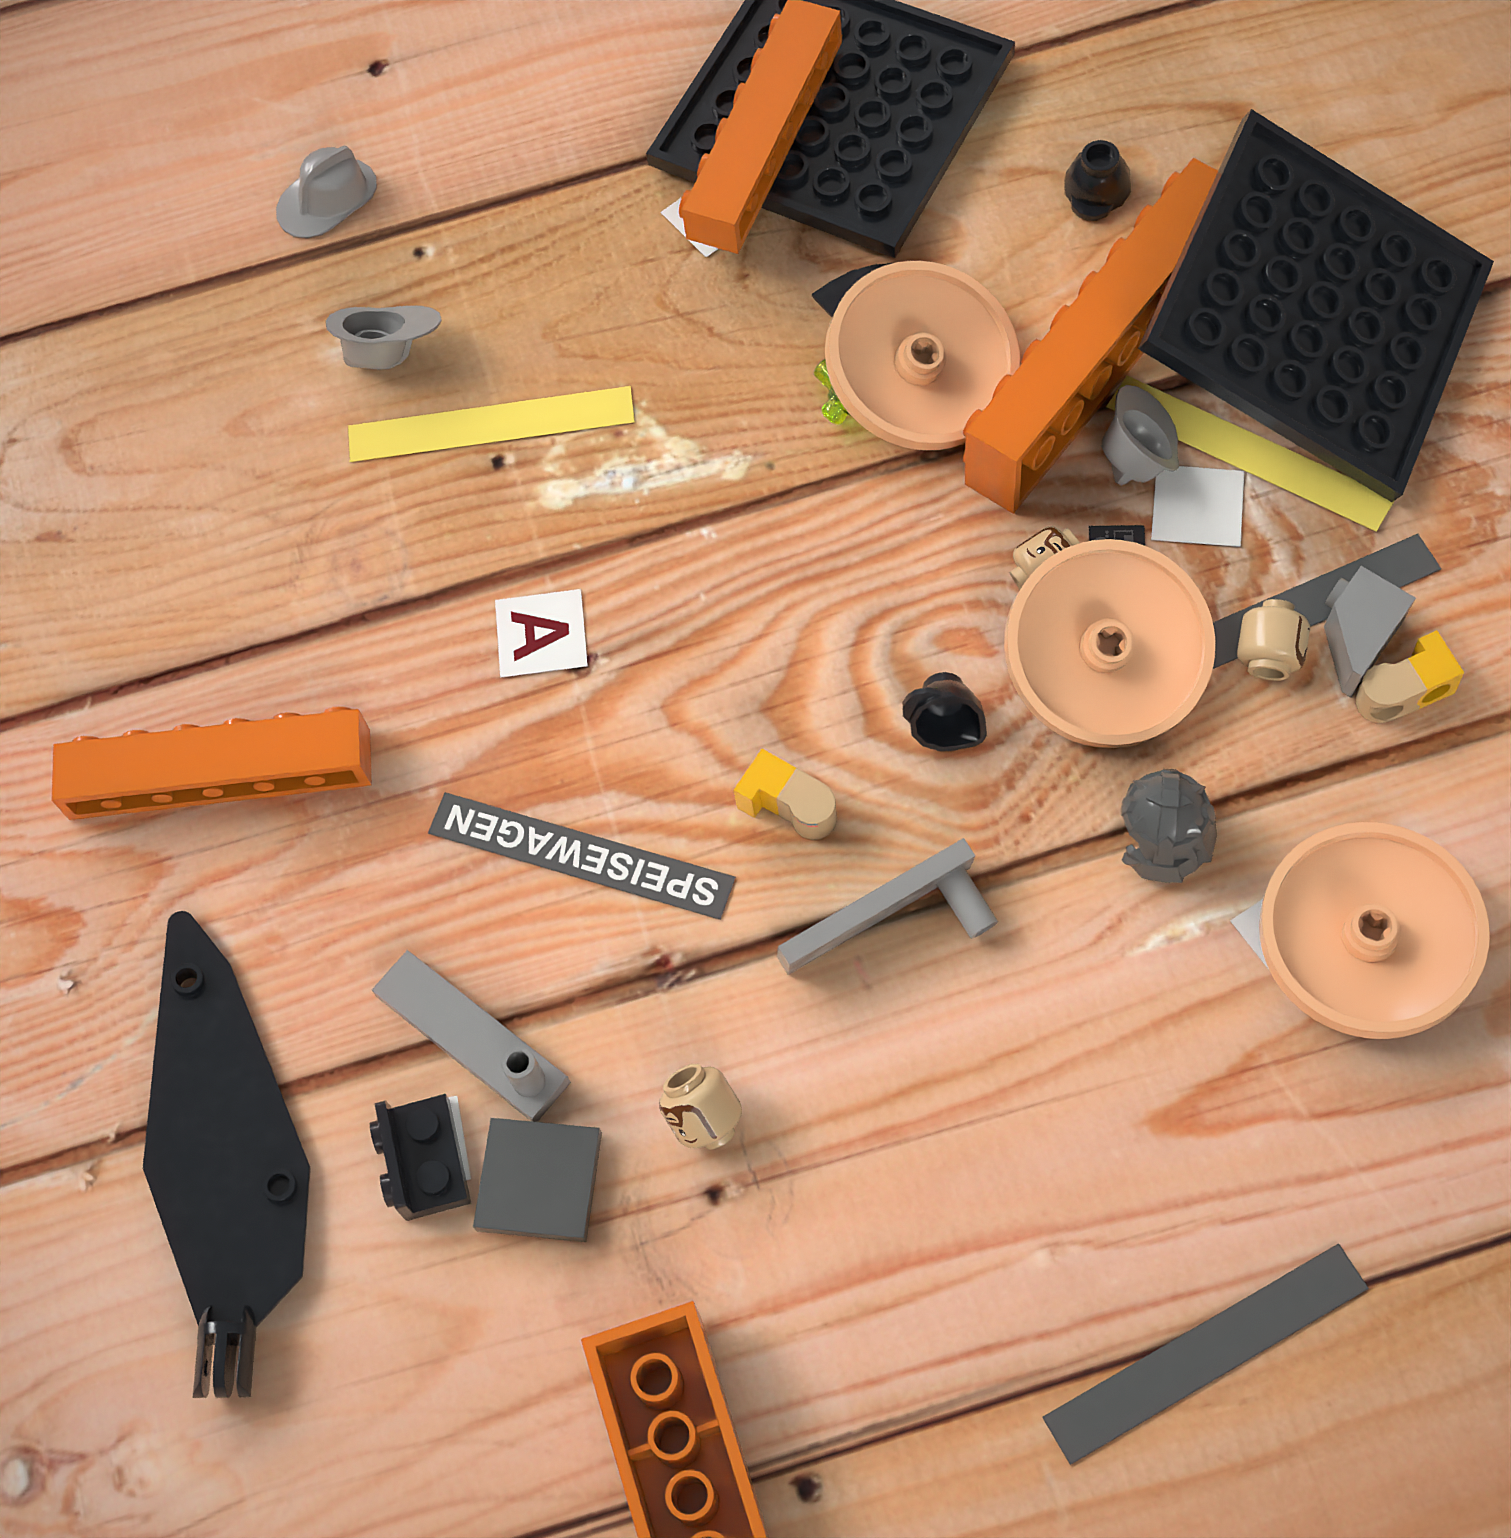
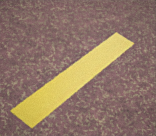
(490, 424)
(1270, 461)

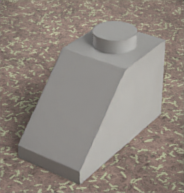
(1362, 623)

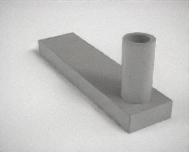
(942, 870)
(471, 1036)

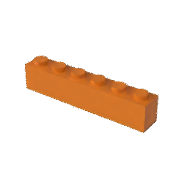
(761, 125)
(211, 763)

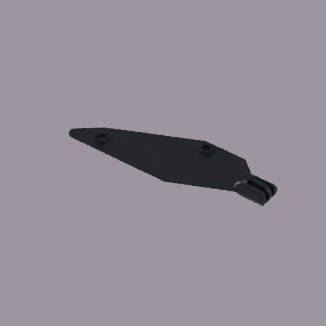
(221, 1159)

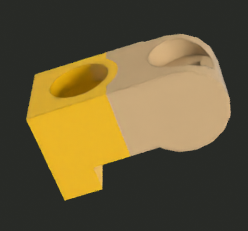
(1409, 685)
(788, 794)

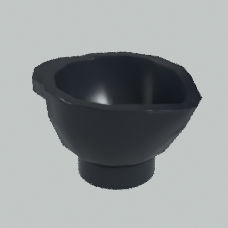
(1097, 181)
(945, 714)

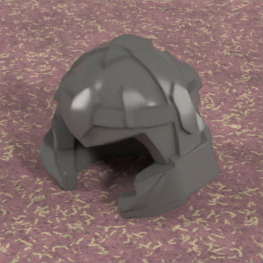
(1172, 826)

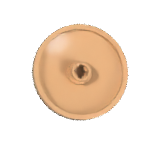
(918, 352)
(1109, 643)
(1374, 930)

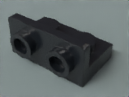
(420, 1157)

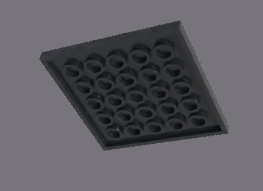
(877, 128)
(1318, 306)

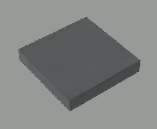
(538, 1179)

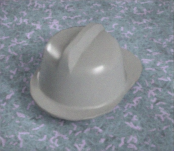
(326, 193)
(380, 335)
(1140, 437)

